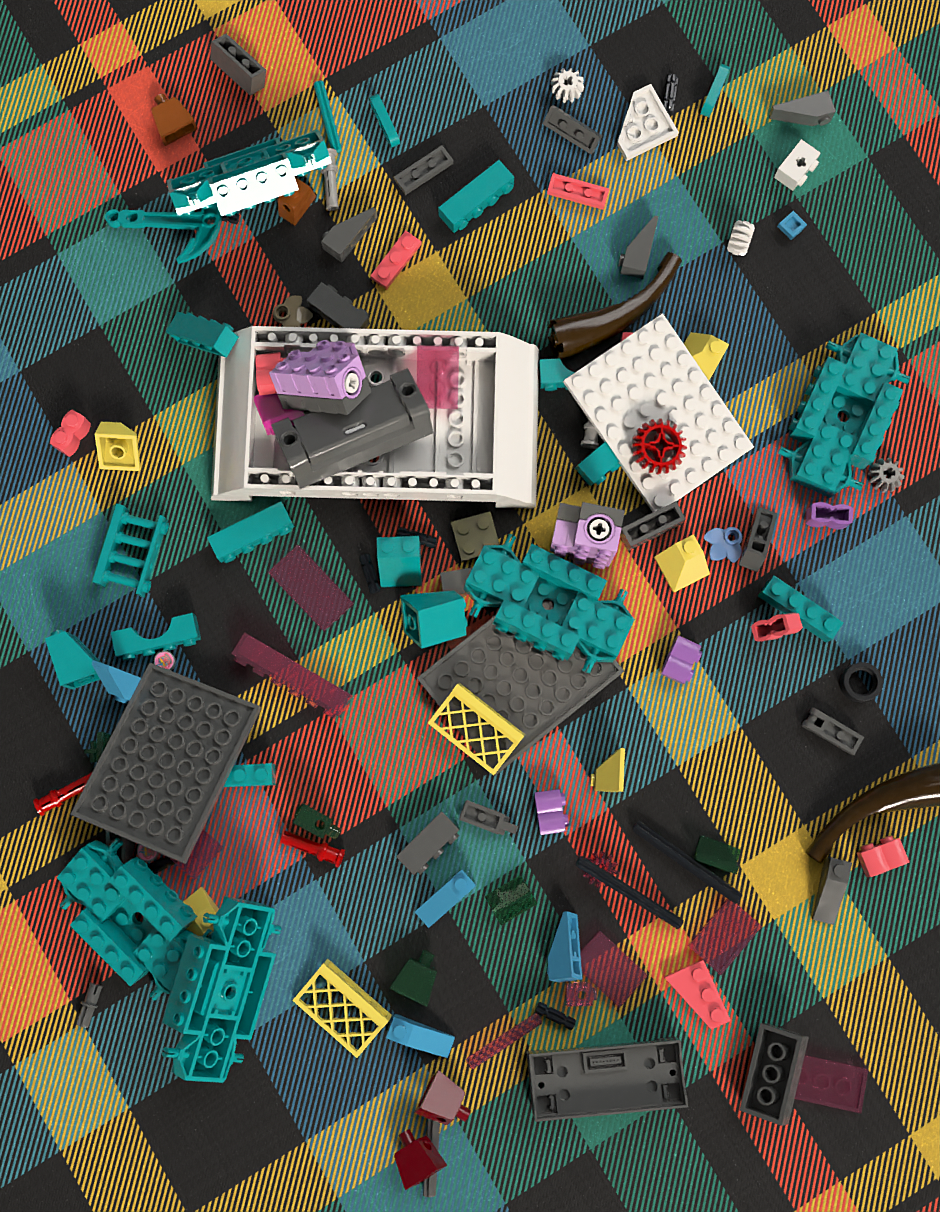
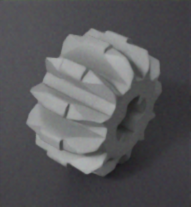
(879, 478)

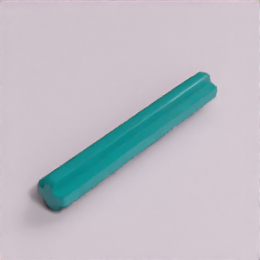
(327, 116)

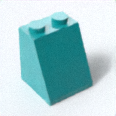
(399, 561)
(433, 617)
(71, 660)

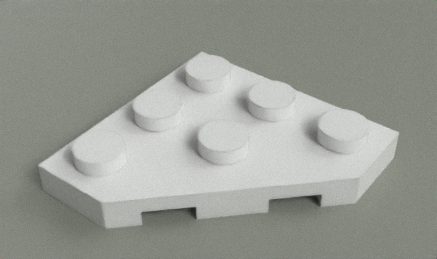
(645, 124)

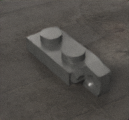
(486, 818)

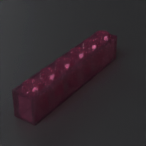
(293, 675)

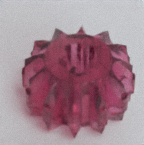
(608, 866)

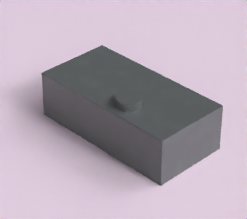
(774, 1074)

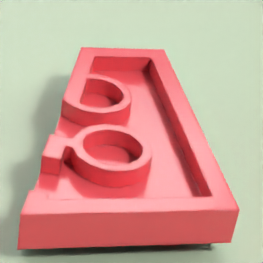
(699, 991)

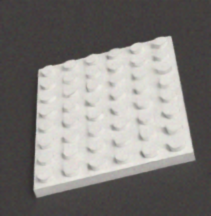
(654, 379)

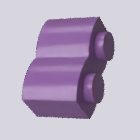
(824, 514)
(681, 659)
(550, 811)

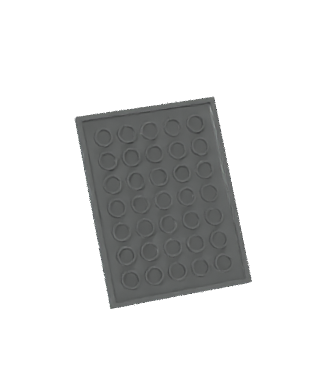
(518, 683)
(166, 762)

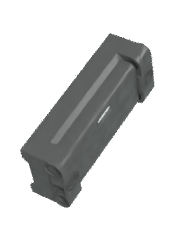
(331, 443)
(606, 1079)

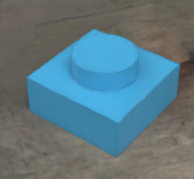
(792, 225)

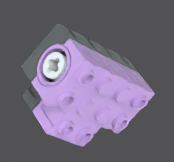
(321, 380)
(587, 533)

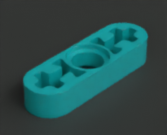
(715, 90)
(384, 120)

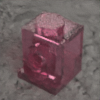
(572, 990)

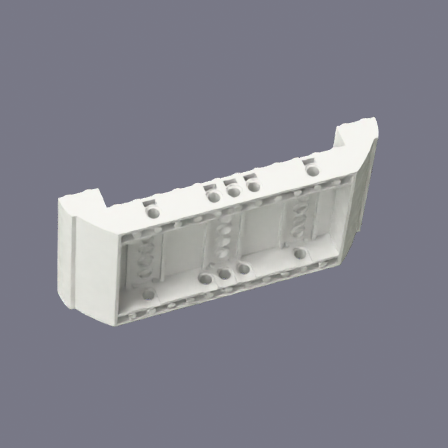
(474, 454)

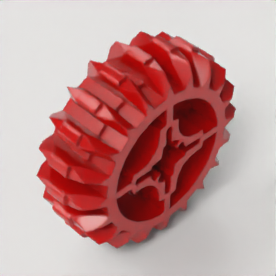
(661, 430)

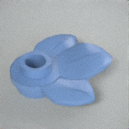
(722, 546)

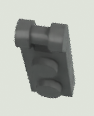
(833, 731)

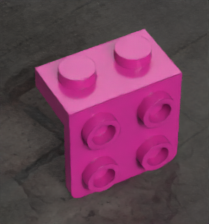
(271, 411)

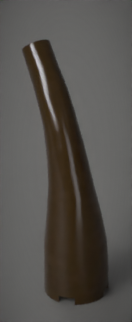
(591, 328)
(903, 792)

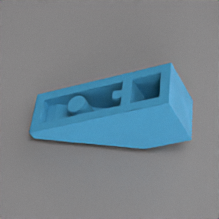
(117, 681)
(445, 898)
(565, 956)
(420, 1036)

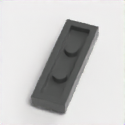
(572, 129)
(423, 170)

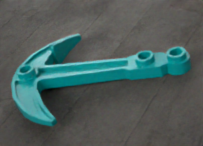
(195, 221)

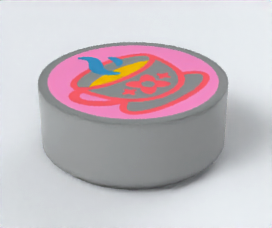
(165, 659)
(146, 854)

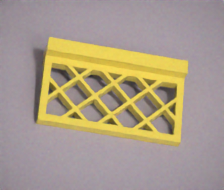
(489, 715)
(350, 991)

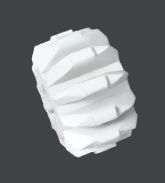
(560, 82)
(740, 238)

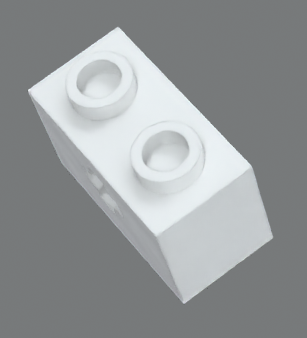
(803, 156)

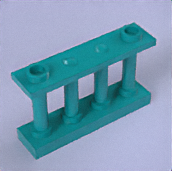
(115, 537)

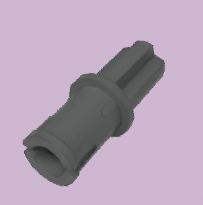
(89, 1005)

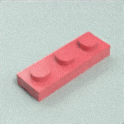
(578, 191)
(396, 260)

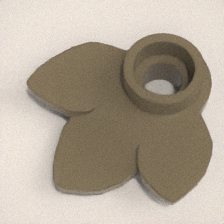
(295, 312)

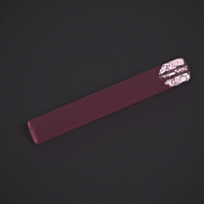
(504, 1041)

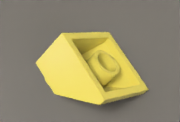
(706, 351)
(117, 447)
(683, 563)
(610, 774)
(201, 904)

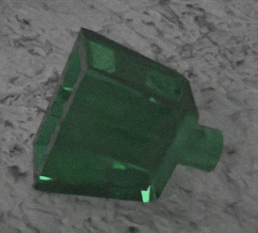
(308, 815)
(416, 978)

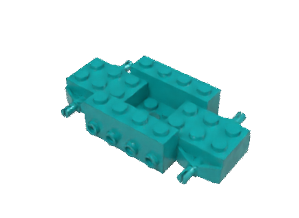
(249, 175)
(860, 389)
(574, 621)
(109, 922)
(220, 990)

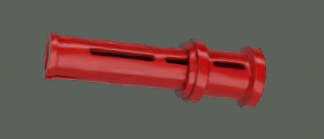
(56, 799)
(322, 851)

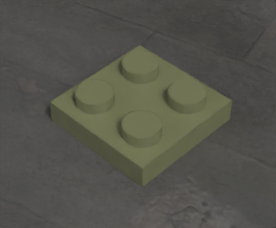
(473, 534)

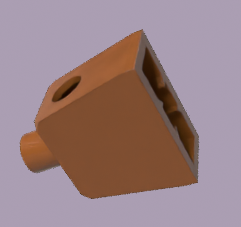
(172, 119)
(297, 203)

